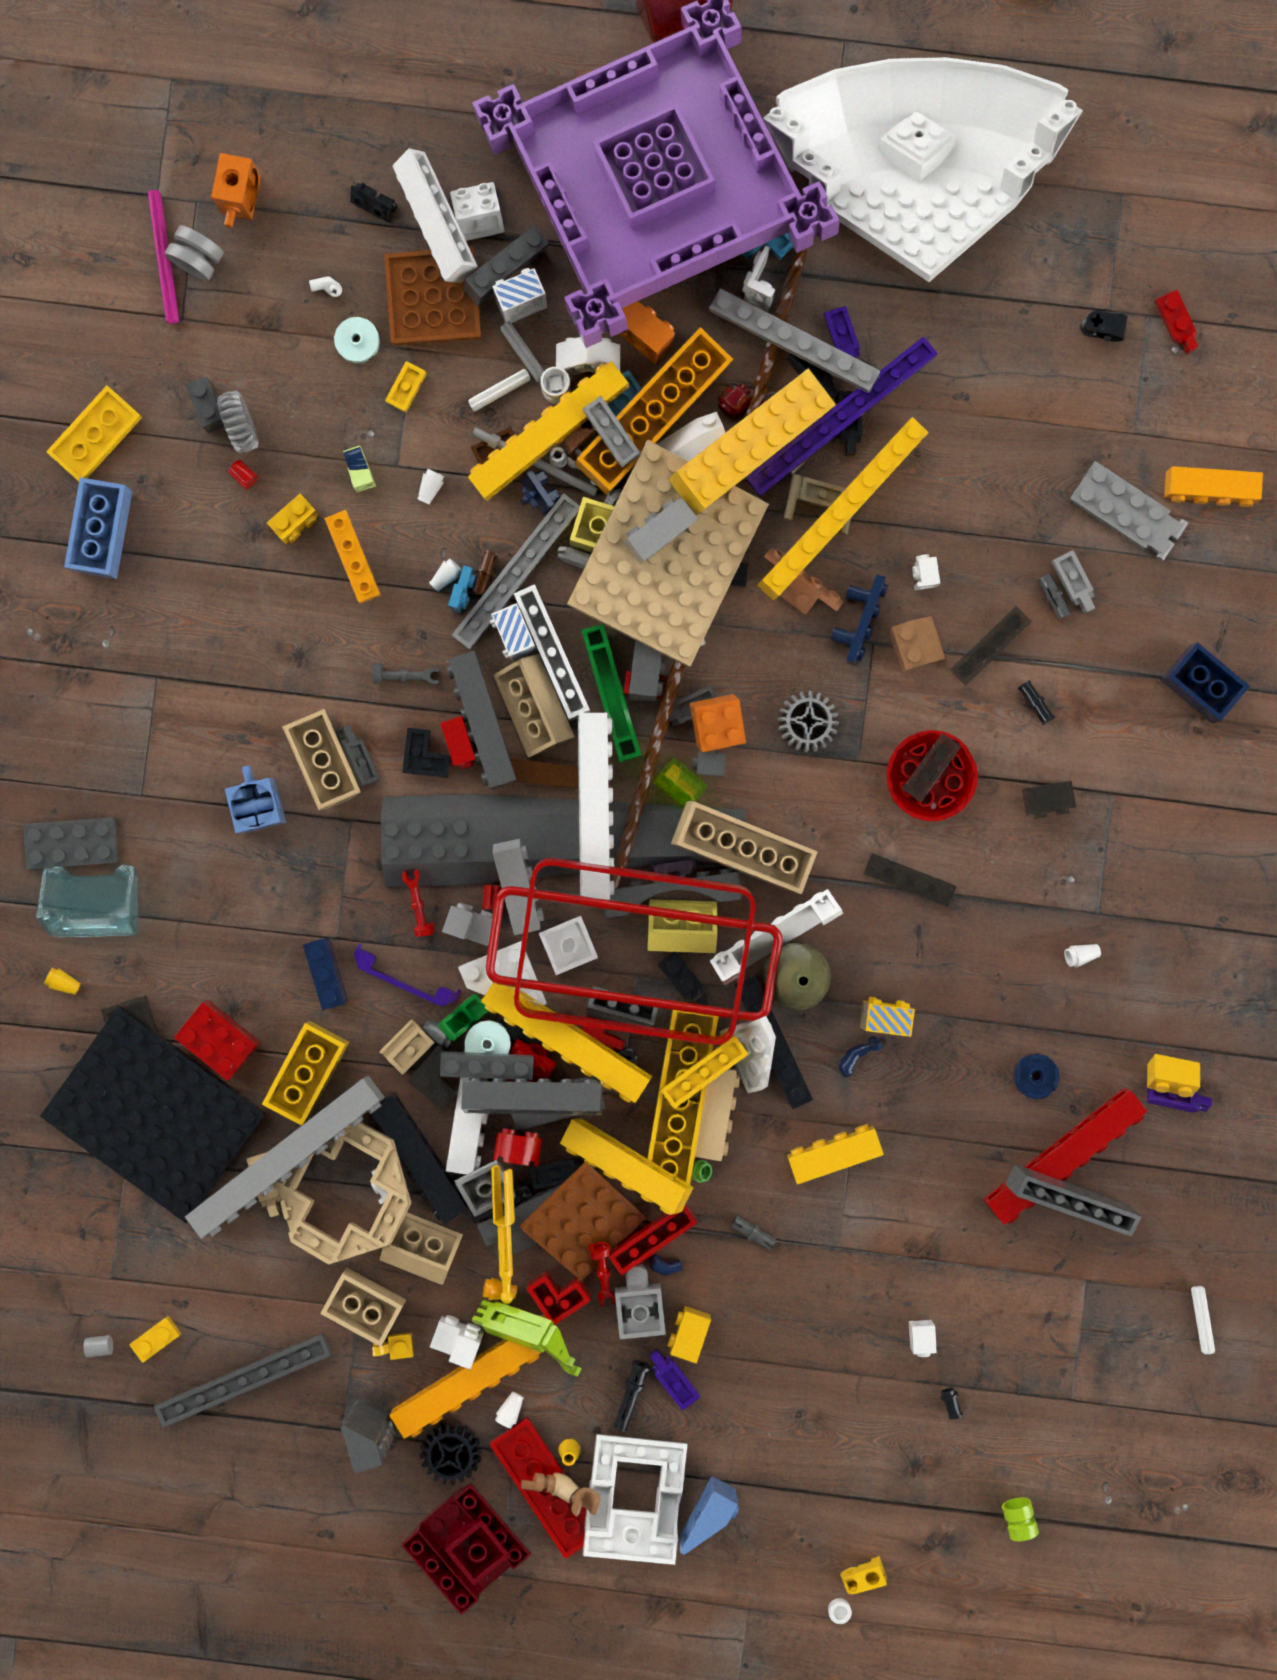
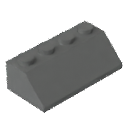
(519, 1238)
(367, 1435)

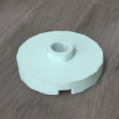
(363, 349)
(489, 1031)

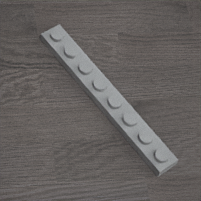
(794, 341)
(517, 571)

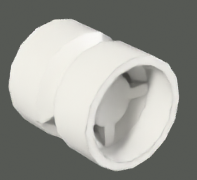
(554, 384)

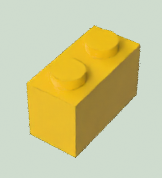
(1173, 1075)
(689, 1334)

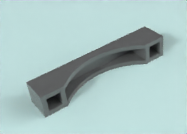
(637, 892)

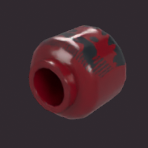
(734, 399)

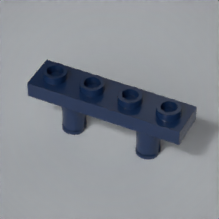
(871, 599)

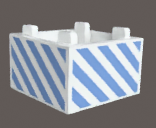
(520, 296)
(513, 632)

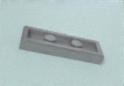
(611, 431)

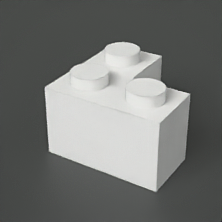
(577, 359)
(457, 1340)

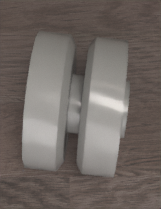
(194, 253)

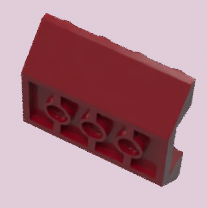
(427, 1545)

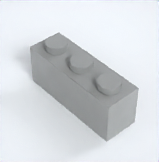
(660, 529)

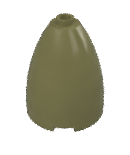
(795, 962)

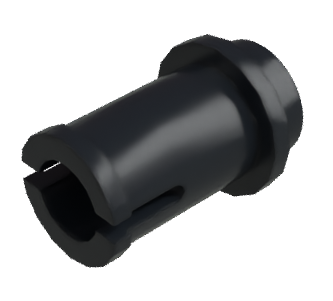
(951, 1402)

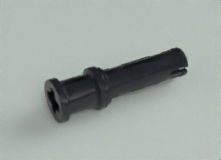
(636, 1384)

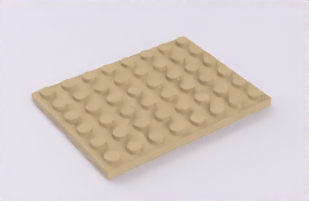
(680, 587)

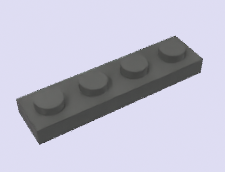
(486, 1065)

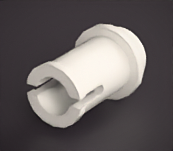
(559, 463)

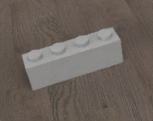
(513, 871)

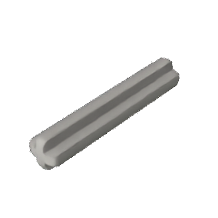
(522, 350)

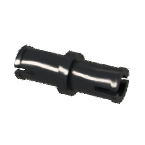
(1036, 702)

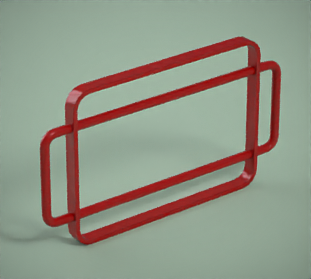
(733, 1013)

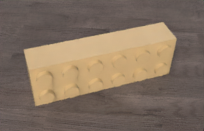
(744, 847)

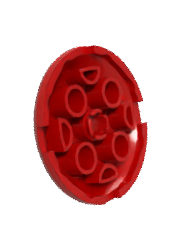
(951, 790)

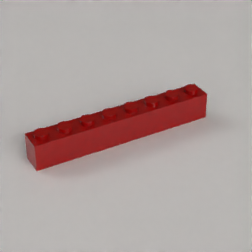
(1073, 1150)

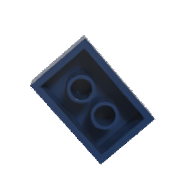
(1205, 683)

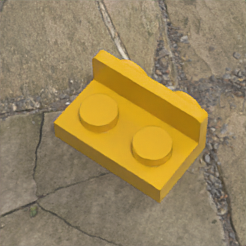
(293, 519)

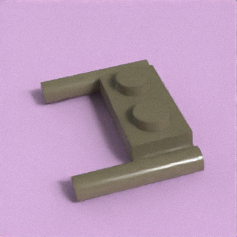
(813, 493)

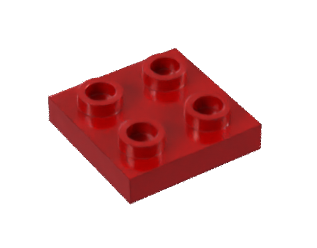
(542, 1064)

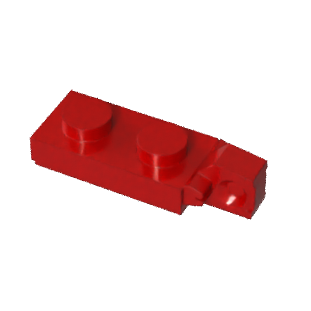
(1177, 320)

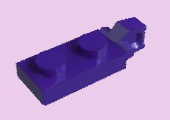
(842, 331)
(1174, 1101)
(674, 1380)

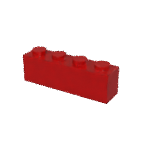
(651, 1239)

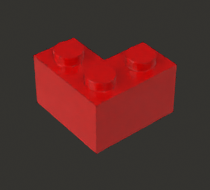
(558, 1302)

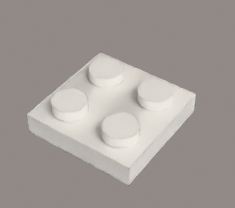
(568, 945)

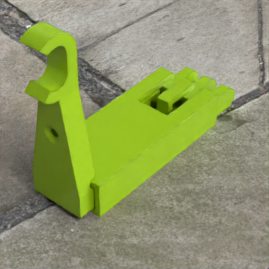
(525, 1330)

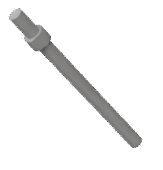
(494, 441)

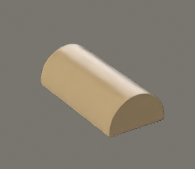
(322, 760)

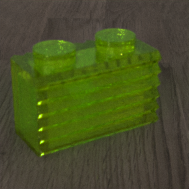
(680, 783)

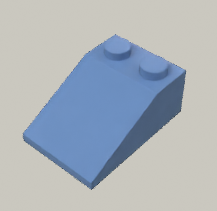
(710, 1514)

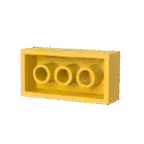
(305, 1073)

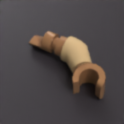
(564, 1488)

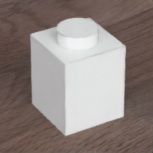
(922, 1337)

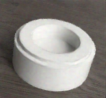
(839, 1611)

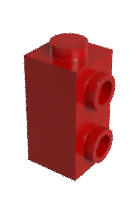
(458, 743)

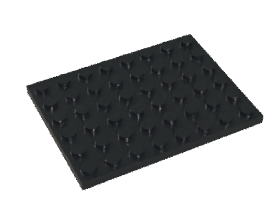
(152, 1114)

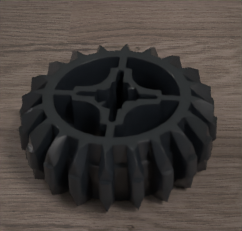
(440, 1437)

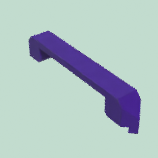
(366, 961)

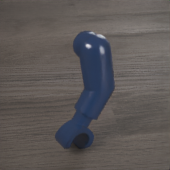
(852, 1055)

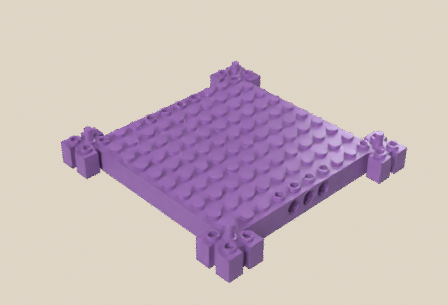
(655, 168)

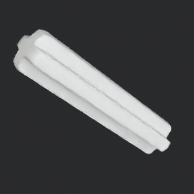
(499, 390)
(1203, 1319)

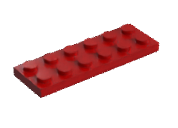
(523, 1455)

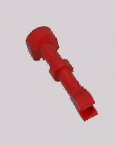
(422, 928)
(599, 1252)

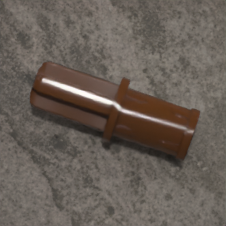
(484, 572)

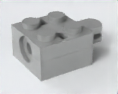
(639, 1304)

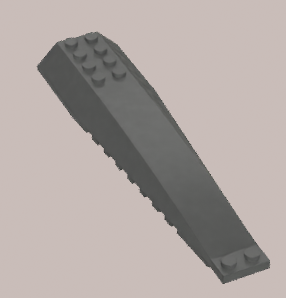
(455, 835)

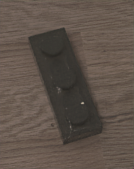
(931, 767)

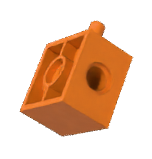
(235, 187)

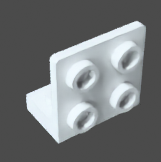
(477, 211)
(758, 293)

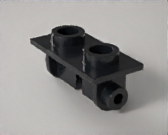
(364, 198)

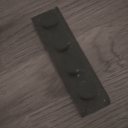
(990, 645)
(909, 880)

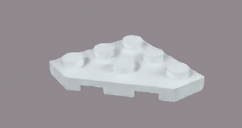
(506, 965)
(759, 1042)

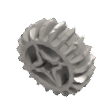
(237, 421)
(809, 701)

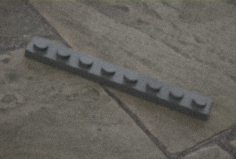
(242, 1380)

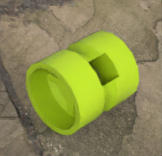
(1020, 1520)

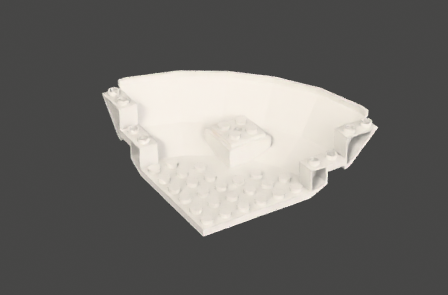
(933, 193)

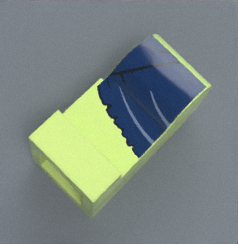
(359, 469)

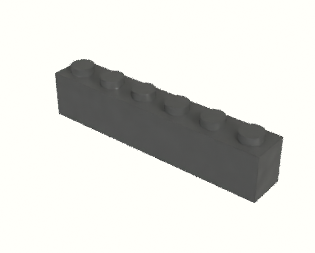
(482, 720)
(532, 1097)
(1072, 1200)

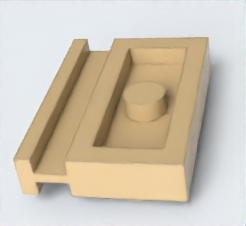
(407, 1046)

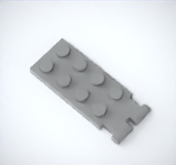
(1127, 510)

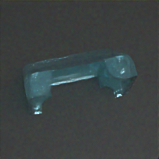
(89, 903)

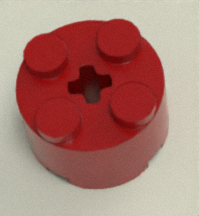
(517, 1148)

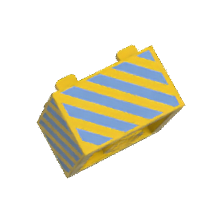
(887, 1017)

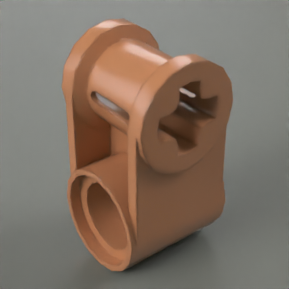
(577, 439)

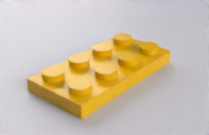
(94, 434)

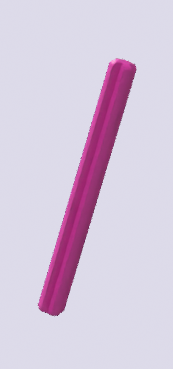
(164, 264)

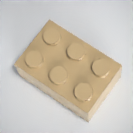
(363, 1306)

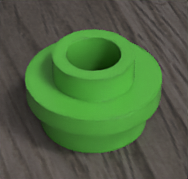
(701, 1171)

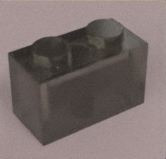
(1049, 798)

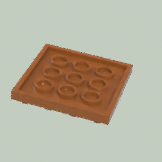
(424, 304)
(580, 1214)

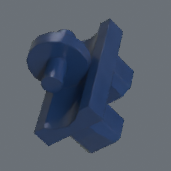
(536, 494)

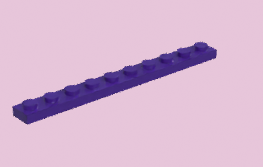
(840, 417)

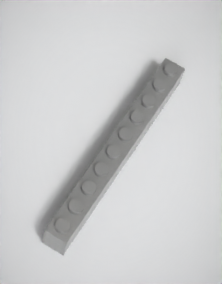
(284, 1157)

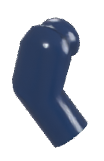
(664, 1268)

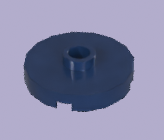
(1047, 1080)

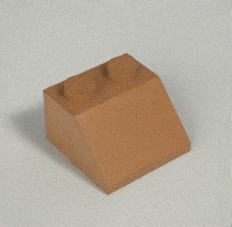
(916, 643)

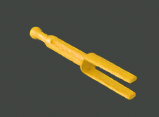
(504, 1227)

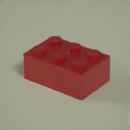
(217, 1040)

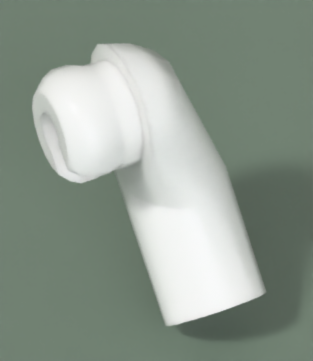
(328, 284)

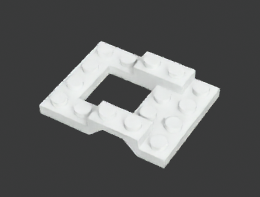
(635, 1533)

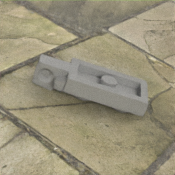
(1074, 581)

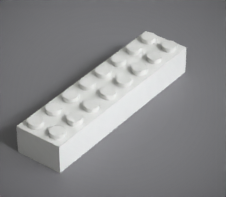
(594, 802)

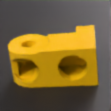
(864, 1577)

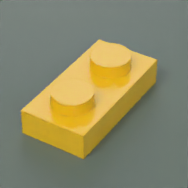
(406, 387)
(155, 1339)

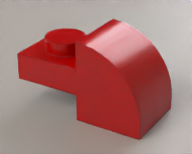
(607, 1039)

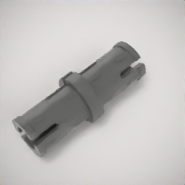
(1054, 596)
(753, 1232)

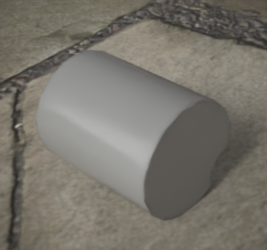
(98, 1346)

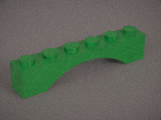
(611, 693)

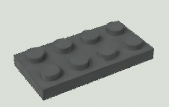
(71, 843)

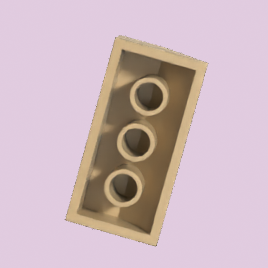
(533, 705)

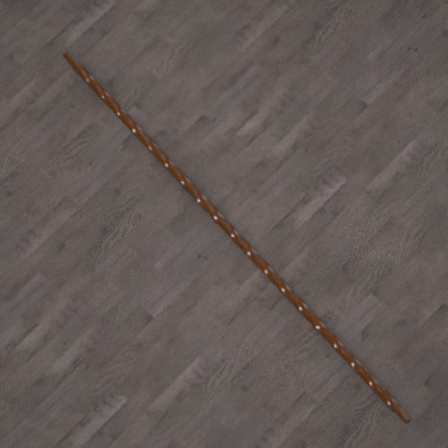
(677, 669)

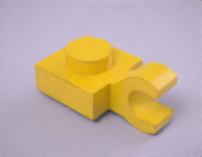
(398, 1346)

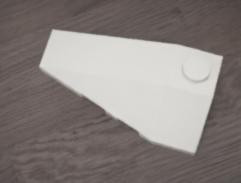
(694, 436)

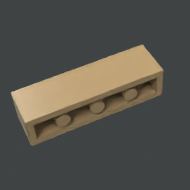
(715, 1116)

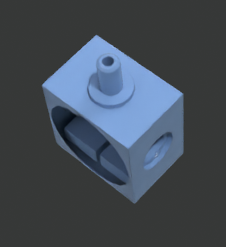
(254, 803)

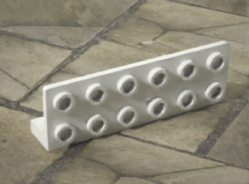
(819, 909)

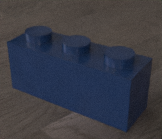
(325, 973)

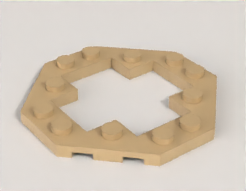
(355, 1239)

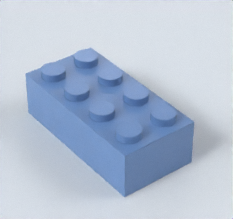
(98, 528)

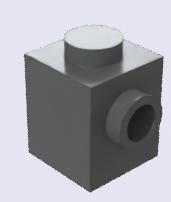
(709, 763)

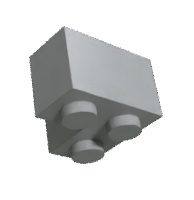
(468, 924)

